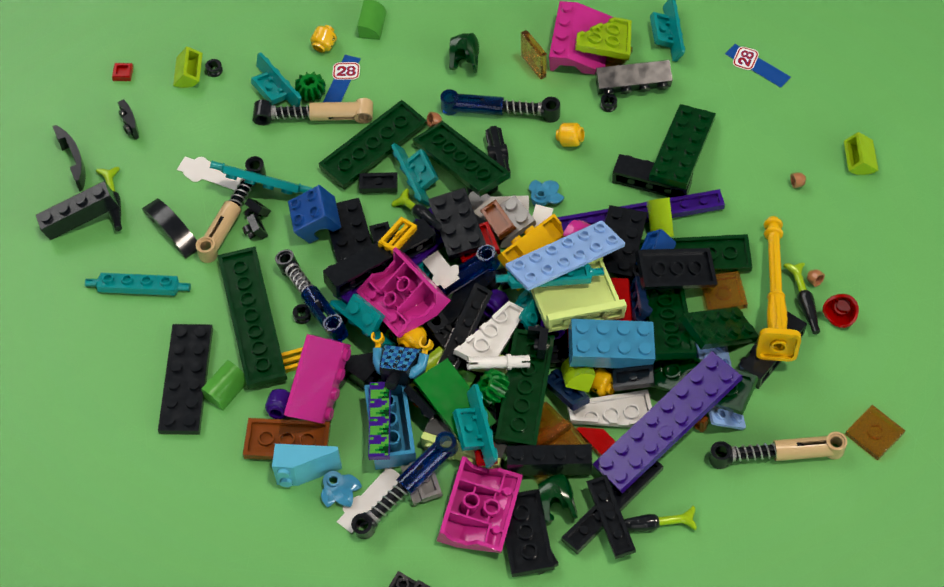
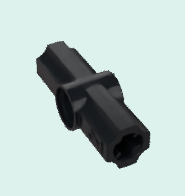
(496, 148)

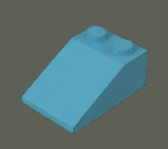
(303, 463)

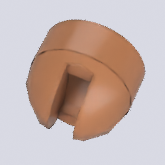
(433, 118)
(797, 179)
(815, 277)

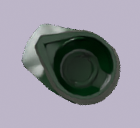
(464, 47)
(557, 490)

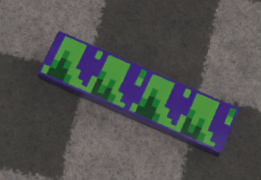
(379, 421)

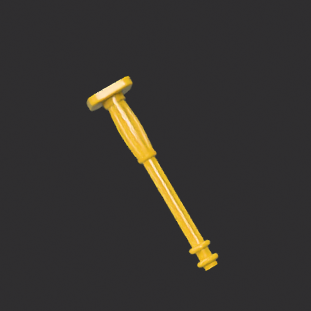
(776, 341)

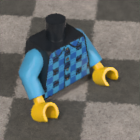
(399, 364)

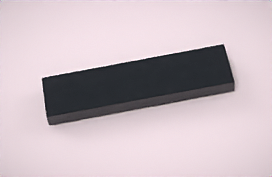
(611, 517)

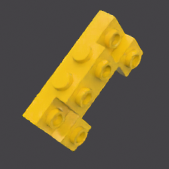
(534, 238)

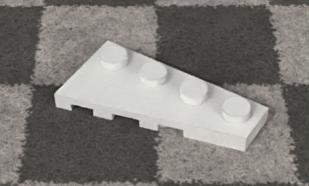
(492, 335)
(613, 410)

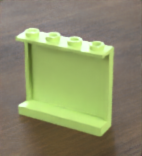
(579, 301)

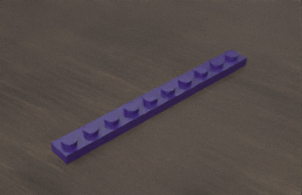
(680, 207)

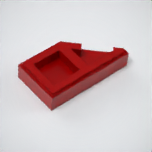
(599, 438)

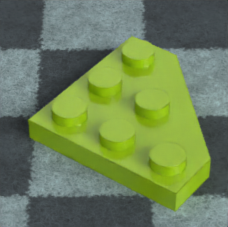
(607, 39)

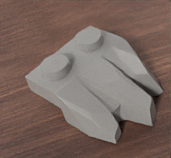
(519, 217)

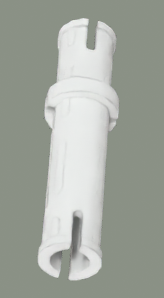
(507, 361)

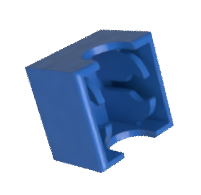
(312, 212)

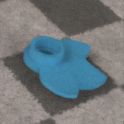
(545, 193)
(341, 490)

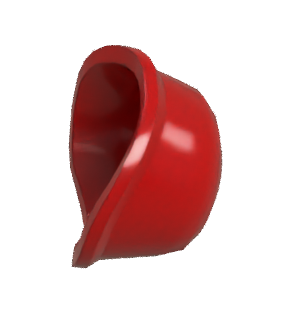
(841, 310)

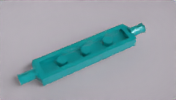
(252, 177)
(581, 275)
(138, 284)

